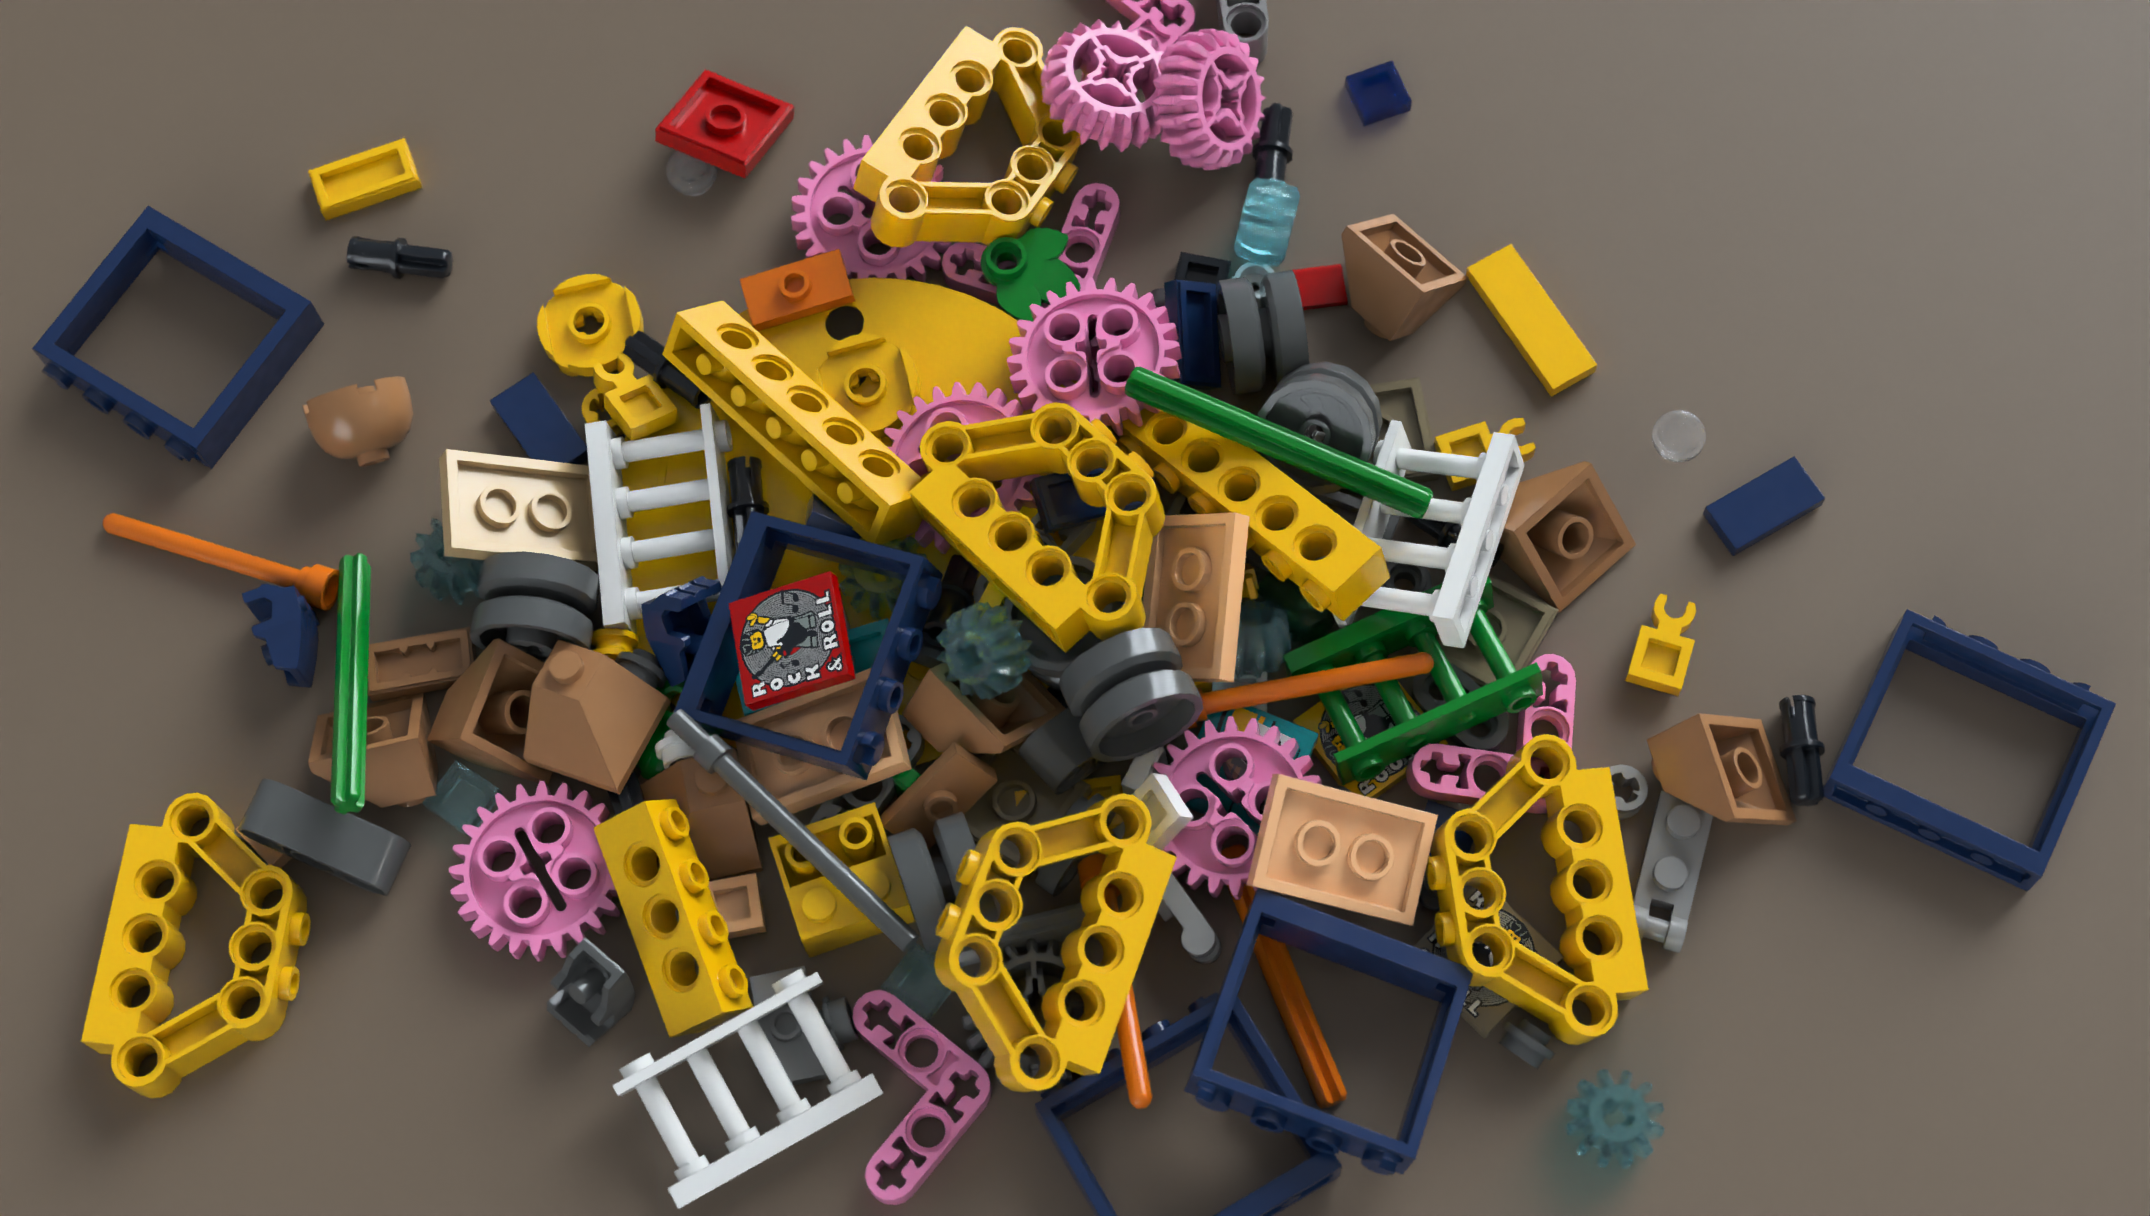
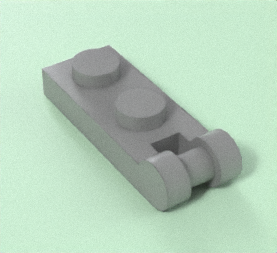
(1670, 869)
(1197, 936)

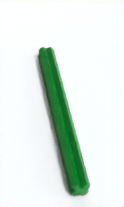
(1278, 442)
(351, 685)

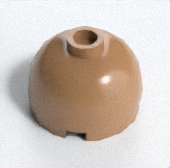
(361, 420)

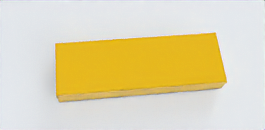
(1531, 320)

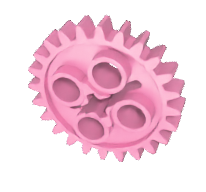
(822, 199)
(1044, 362)
(965, 410)
(1201, 841)
(498, 895)

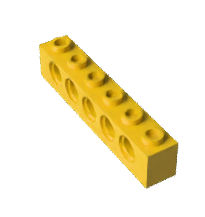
(795, 421)
(1183, 454)

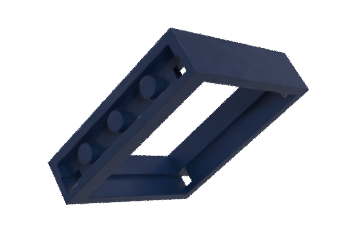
(247, 390)
(753, 573)
(1934, 824)
(1365, 953)
(1160, 1043)

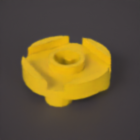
(567, 310)
(883, 363)

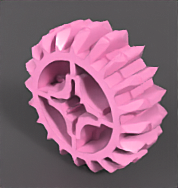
(1209, 99)
(1106, 100)

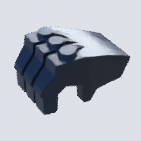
(677, 625)
(288, 629)

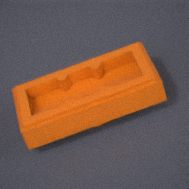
(797, 290)

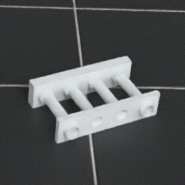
(616, 503)
(1481, 521)
(745, 1143)

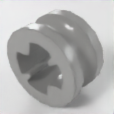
(1629, 776)

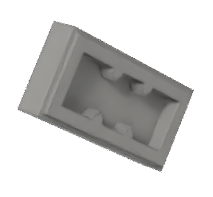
(785, 1032)

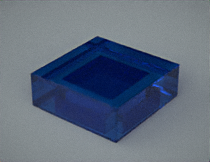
(1378, 93)

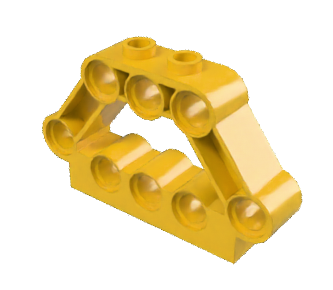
(931, 130)
(1024, 448)
(135, 914)
(1516, 971)
(993, 997)

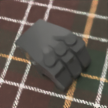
(590, 993)

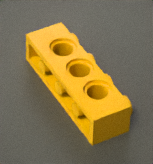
(649, 901)

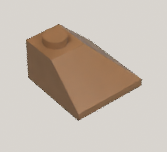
(1395, 276)
(1563, 533)
(489, 711)
(590, 717)
(976, 724)
(398, 756)
(1722, 769)
(716, 816)

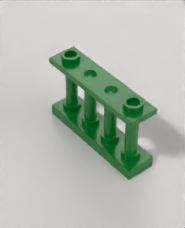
(1386, 633)

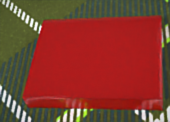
(1321, 286)

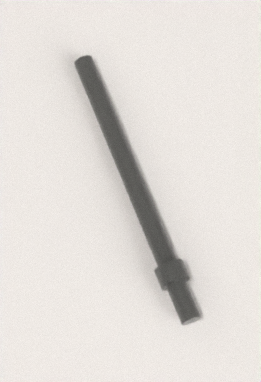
(717, 757)

